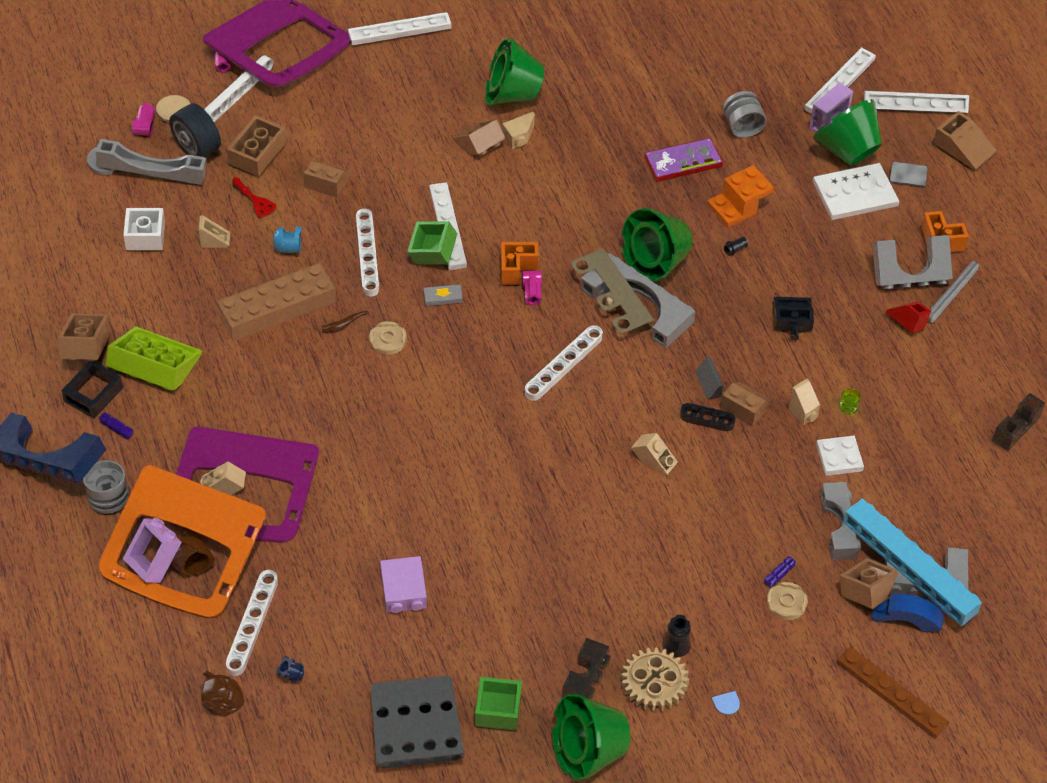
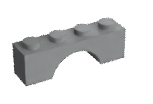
(837, 500)

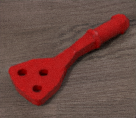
(257, 201)

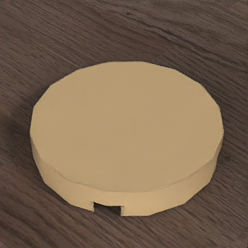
(170, 105)
(387, 338)
(787, 601)

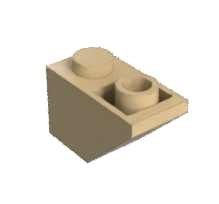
(654, 453)
(225, 478)

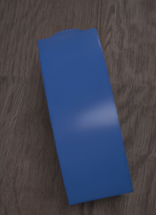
(911, 609)

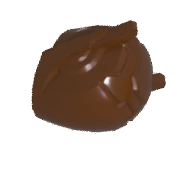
(192, 556)
(221, 694)

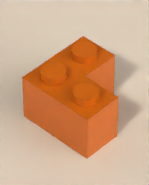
(935, 225)
(517, 257)

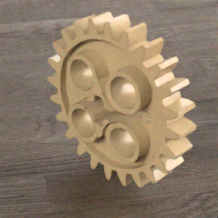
(667, 690)

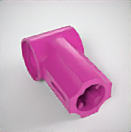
(222, 64)
(144, 123)
(532, 284)

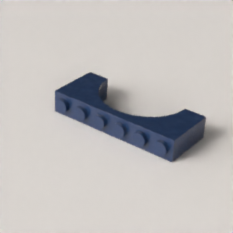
(66, 463)

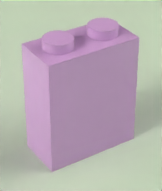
(403, 584)

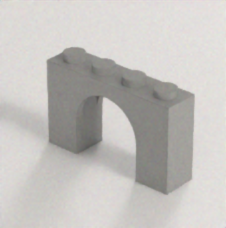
(937, 267)
(955, 562)

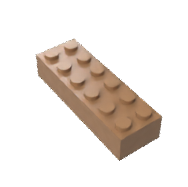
(276, 301)

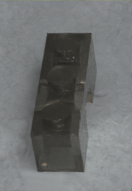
(1014, 427)
(592, 657)

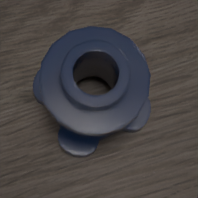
(290, 669)

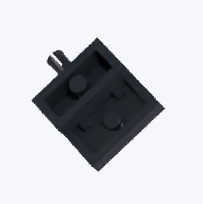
(793, 314)

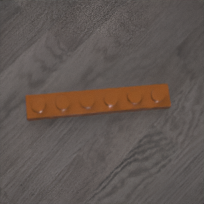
(892, 692)

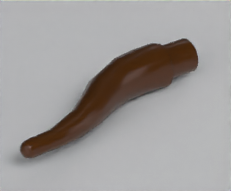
(339, 325)

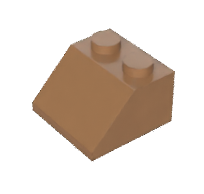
(480, 137)
(326, 178)
(745, 402)
(868, 583)

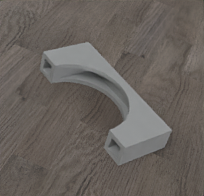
(673, 314)

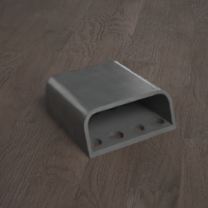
(415, 722)

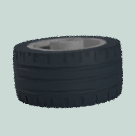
(195, 131)

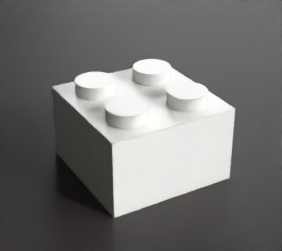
(144, 229)

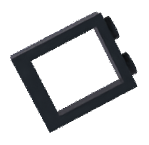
(85, 404)

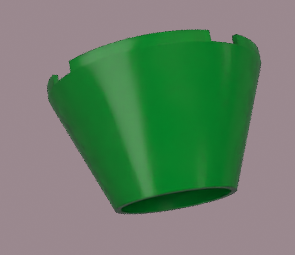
(514, 75)
(852, 133)
(655, 242)
(588, 736)

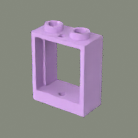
(830, 106)
(139, 563)

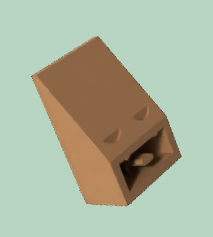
(964, 141)

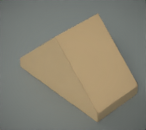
(212, 234)

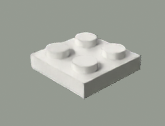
(839, 455)

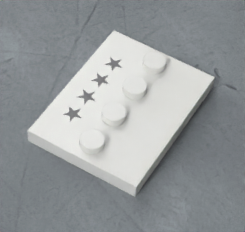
(855, 191)

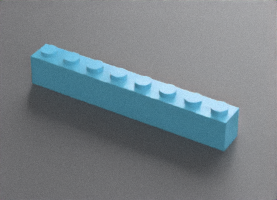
(912, 562)

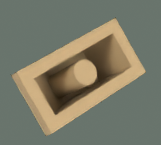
(518, 130)
(804, 403)

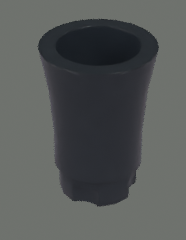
(677, 636)

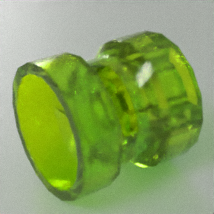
(849, 401)

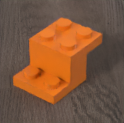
(740, 196)

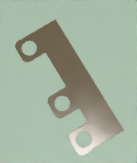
(619, 290)

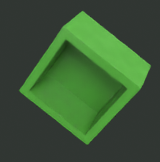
(432, 242)
(498, 703)

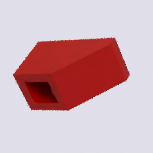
(910, 315)

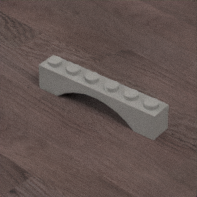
(116, 156)

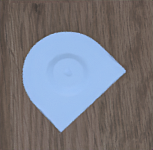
(727, 703)

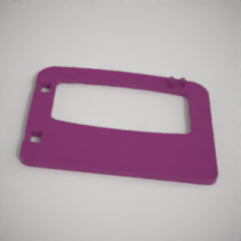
(263, 20)
(257, 457)

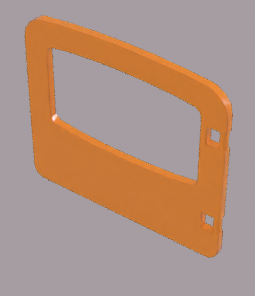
(192, 507)

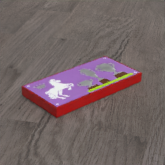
(683, 159)

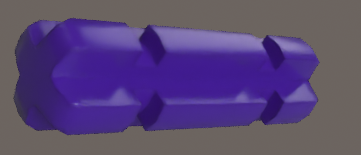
(116, 425)
(779, 572)

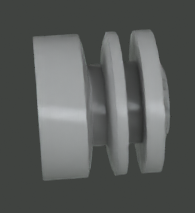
(744, 114)
(106, 487)

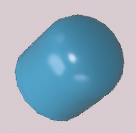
(287, 241)

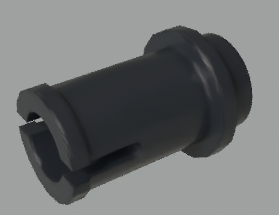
(732, 247)

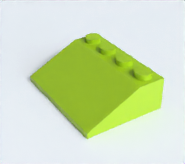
(152, 358)

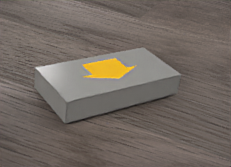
(443, 295)

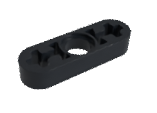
(702, 410)

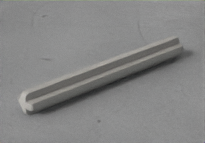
(953, 290)

